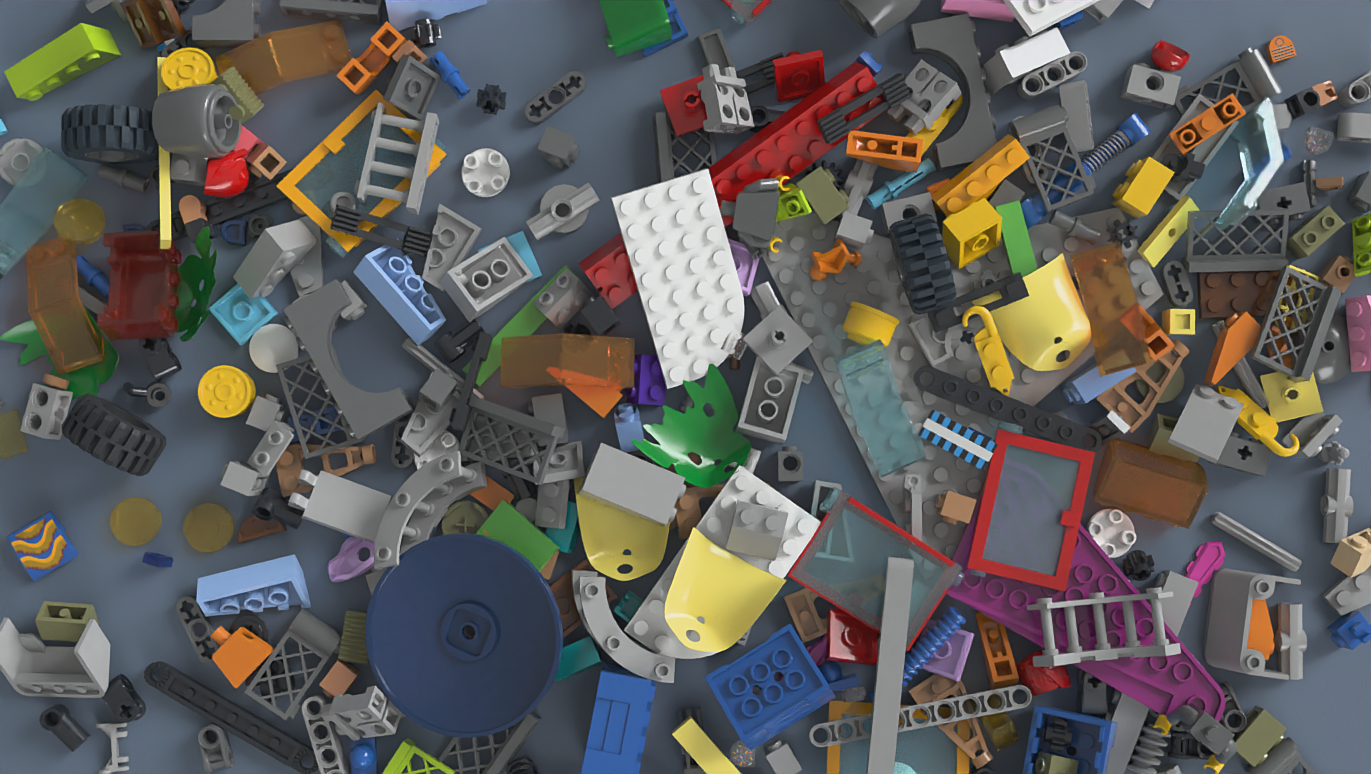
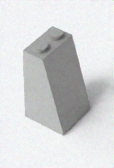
(632, 485)

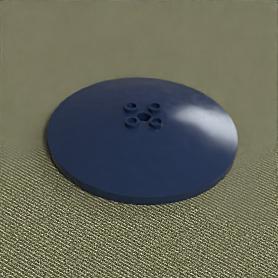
(421, 645)

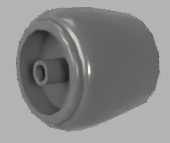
(878, 16)
(196, 121)

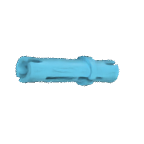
(891, 189)

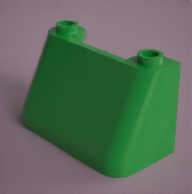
(635, 24)

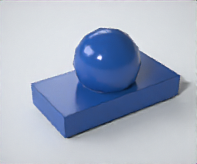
(833, 675)
(364, 756)

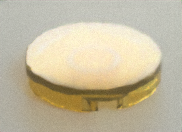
(79, 221)
(135, 521)
(209, 527)

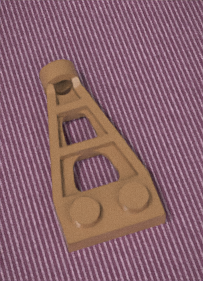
(1125, 406)
(291, 464)
(688, 509)
(805, 615)
(939, 687)

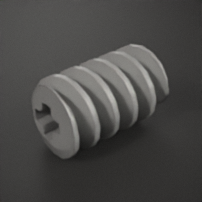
(1148, 750)

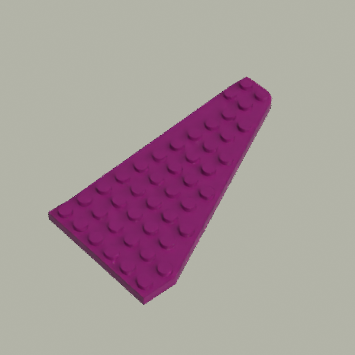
(1156, 681)

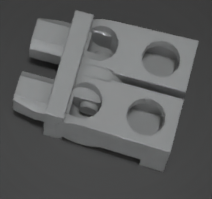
(930, 96)
(725, 101)
(363, 714)

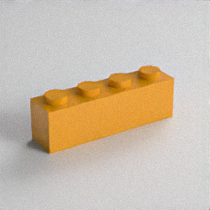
(981, 176)

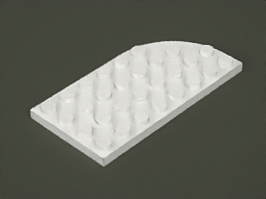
(682, 272)
(649, 621)

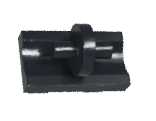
(1184, 167)

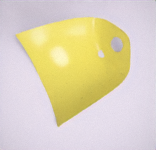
(1047, 313)
(611, 531)
(720, 590)

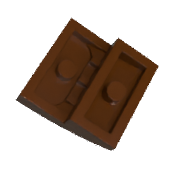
(153, 21)

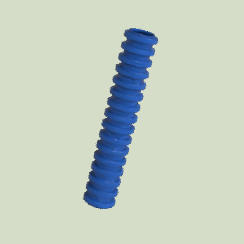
(930, 643)

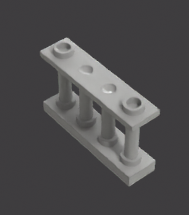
(422, 151)

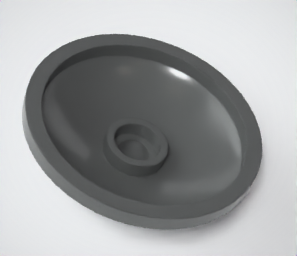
(1335, 362)

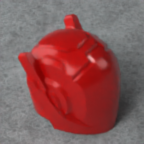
(227, 175)
(1041, 679)

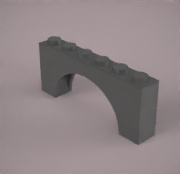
(227, 25)
(954, 43)
(314, 322)

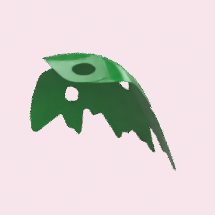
(192, 273)
(82, 380)
(696, 433)

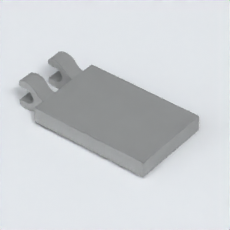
(341, 505)

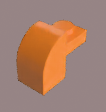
(1156, 338)

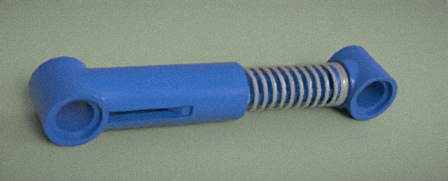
(1127, 134)

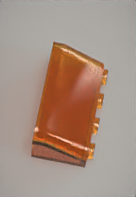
(1150, 483)

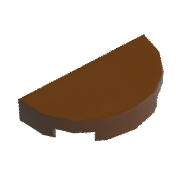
(255, 528)

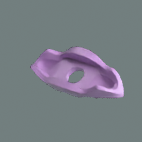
(347, 562)

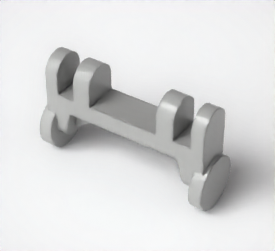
(111, 730)

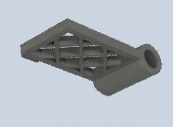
(1251, 72)
(1044, 126)
(313, 635)
(1281, 760)

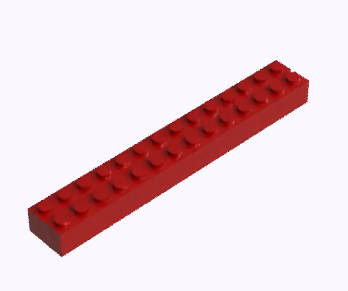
(776, 150)

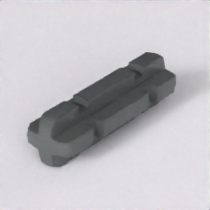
(1309, 177)

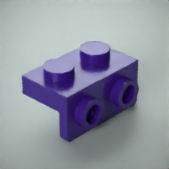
(648, 382)

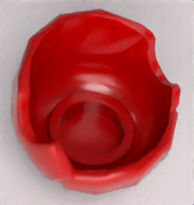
(1168, 56)

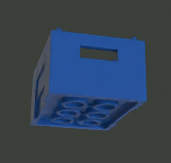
(780, 702)
(618, 722)
(1090, 737)

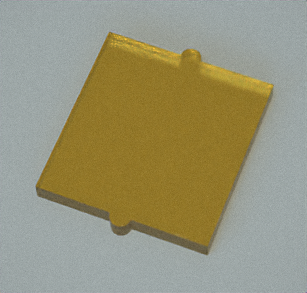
(11, 438)

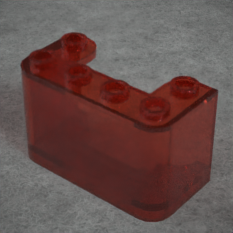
(141, 287)

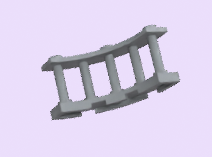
(440, 485)
(595, 614)
(1103, 649)

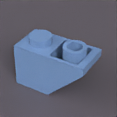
(628, 426)

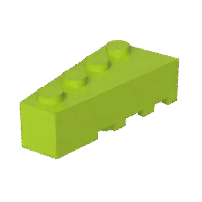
(62, 61)

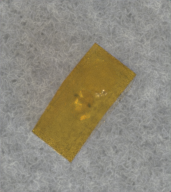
(998, 725)

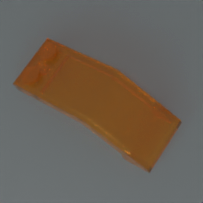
(288, 55)
(57, 306)
(1111, 309)
(567, 361)

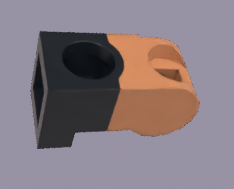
(1311, 99)
(194, 218)

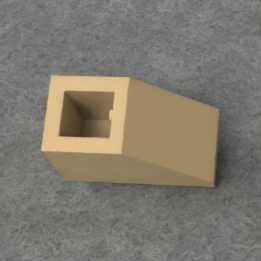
(1353, 553)

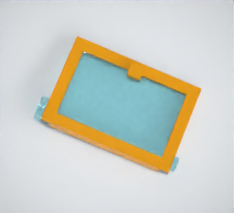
(338, 165)
(917, 750)

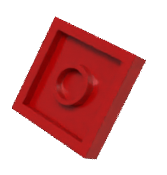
(798, 74)
(685, 106)
(850, 639)

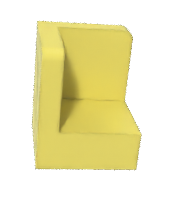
(1178, 321)

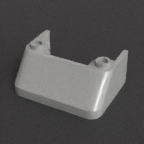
(1230, 618)
(55, 669)

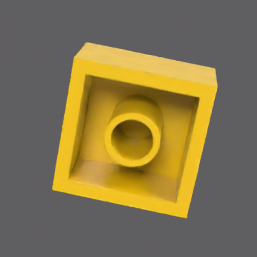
(1142, 187)
(971, 233)

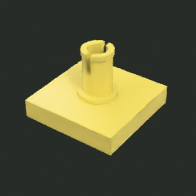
(1290, 399)

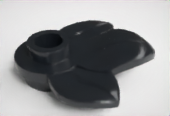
(279, 684)

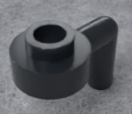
(149, 392)

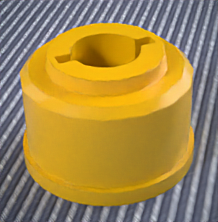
(187, 68)
(868, 324)
(226, 391)

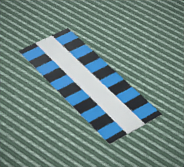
(958, 440)

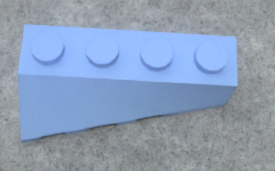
(404, 13)
(401, 292)
(254, 587)

